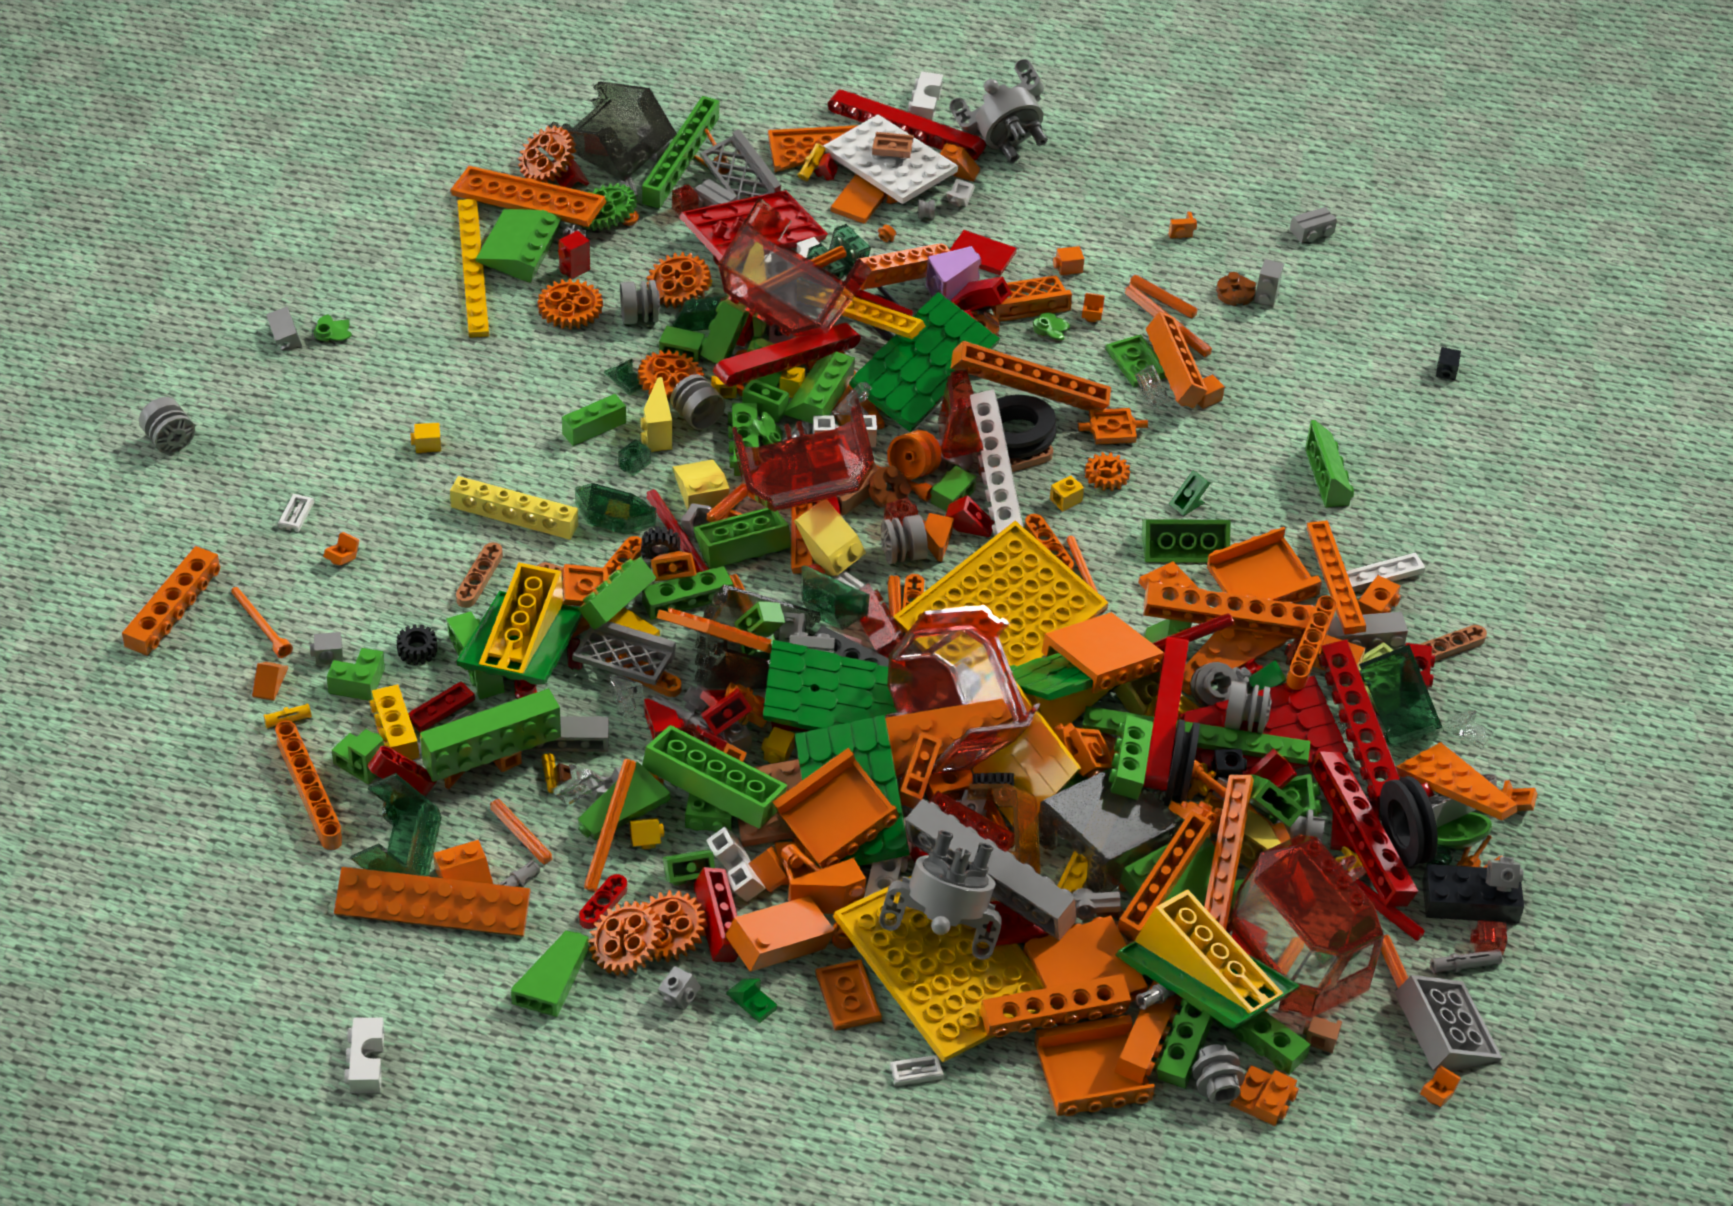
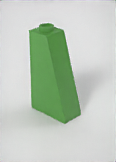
(642, 796)
(1274, 801)
(552, 975)

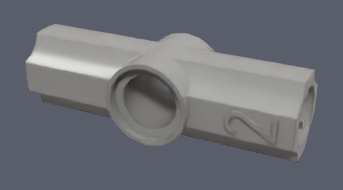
(1089, 903)

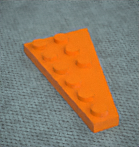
(792, 146)
(1231, 648)
(943, 724)
(1457, 780)

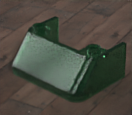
(413, 832)

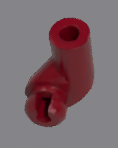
(572, 646)

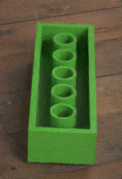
(490, 735)
(713, 776)

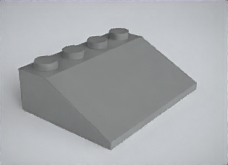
(1446, 1023)

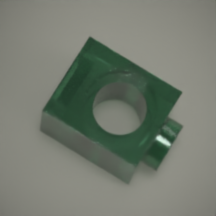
(634, 457)

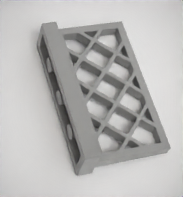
(752, 159)
(627, 641)

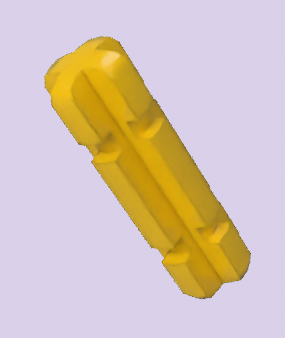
(549, 772)

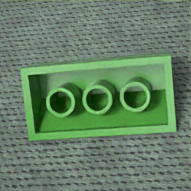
(822, 387)
(1328, 467)
(742, 537)
(1183, 539)

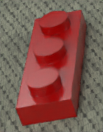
(441, 706)

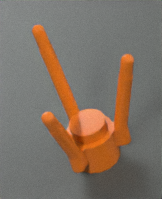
(724, 159)
(795, 858)
(1473, 860)

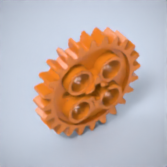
(557, 144)
(680, 279)
(570, 303)
(670, 367)
(687, 914)
(635, 927)

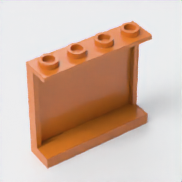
(1264, 568)
(1105, 651)
(836, 810)
(1083, 955)
(1082, 1063)

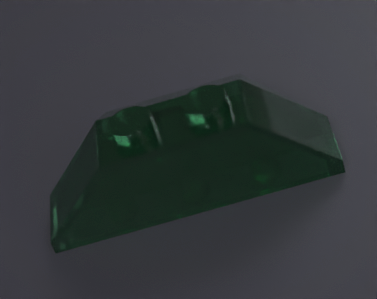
(698, 312)
(614, 509)
(838, 602)

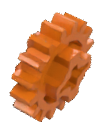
(1107, 471)

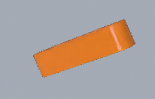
(1311, 642)

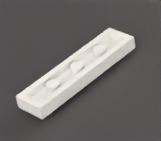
(1391, 569)

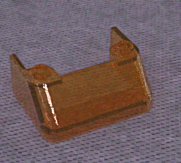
(1024, 815)

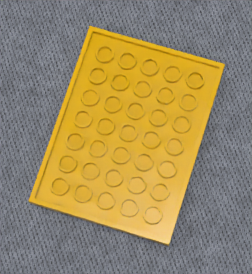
(1017, 583)
(935, 974)

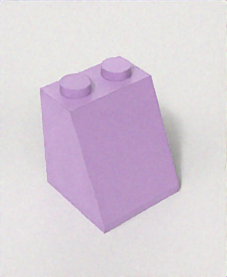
(952, 271)

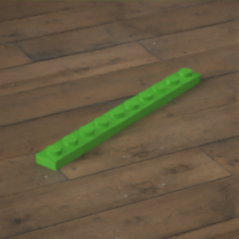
(1211, 736)

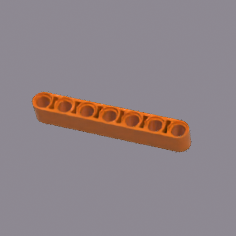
(309, 785)

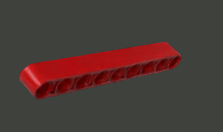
(923, 129)
(785, 355)
(1166, 714)

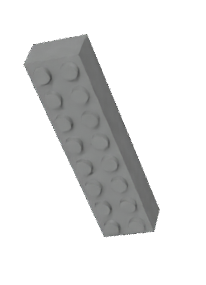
(1015, 883)

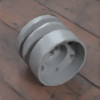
(639, 302)
(697, 402)
(166, 425)
(904, 539)
(1247, 707)

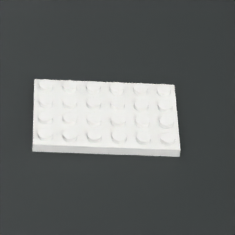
(893, 175)

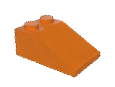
(831, 887)

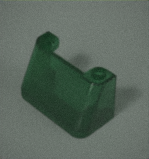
(1400, 697)

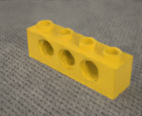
(394, 721)

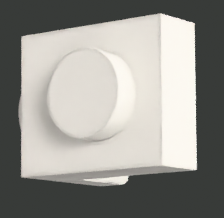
(960, 193)

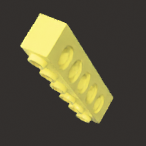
(514, 507)

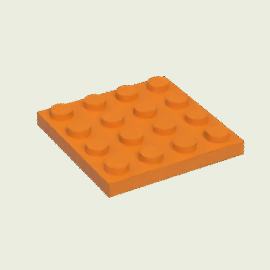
(716, 629)

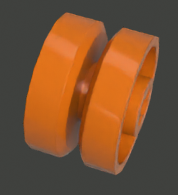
(914, 454)

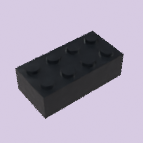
(1465, 895)

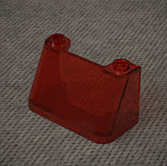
(956, 418)

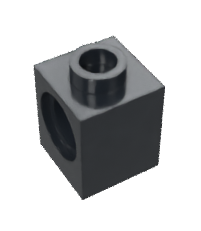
(1448, 363)
(1230, 756)

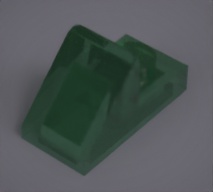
(624, 376)

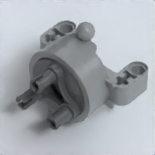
(1007, 113)
(949, 893)

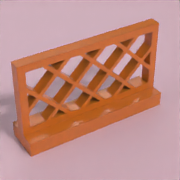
(1037, 302)

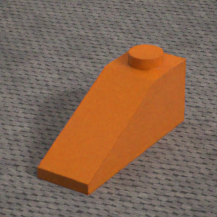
(918, 770)

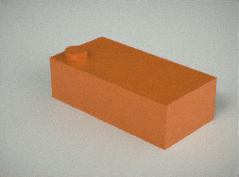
(779, 933)

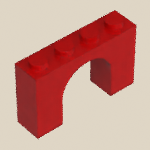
(982, 294)

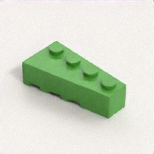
(616, 592)
(460, 631)

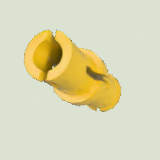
(814, 157)
(302, 712)

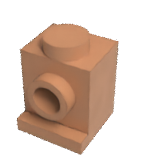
(1322, 1033)

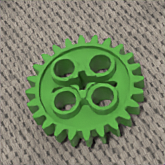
(618, 205)

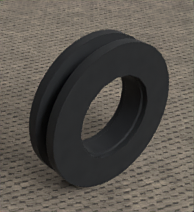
(1033, 410)
(1182, 762)
(1409, 820)

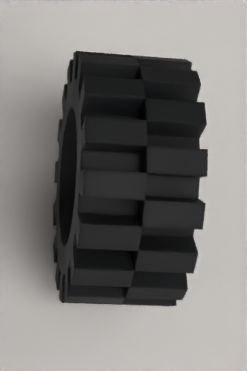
(659, 537)
(417, 654)
(993, 778)

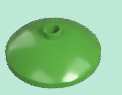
(1464, 831)

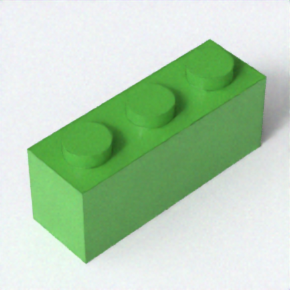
(724, 331)
(594, 419)

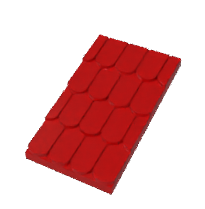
(720, 223)
(1292, 714)

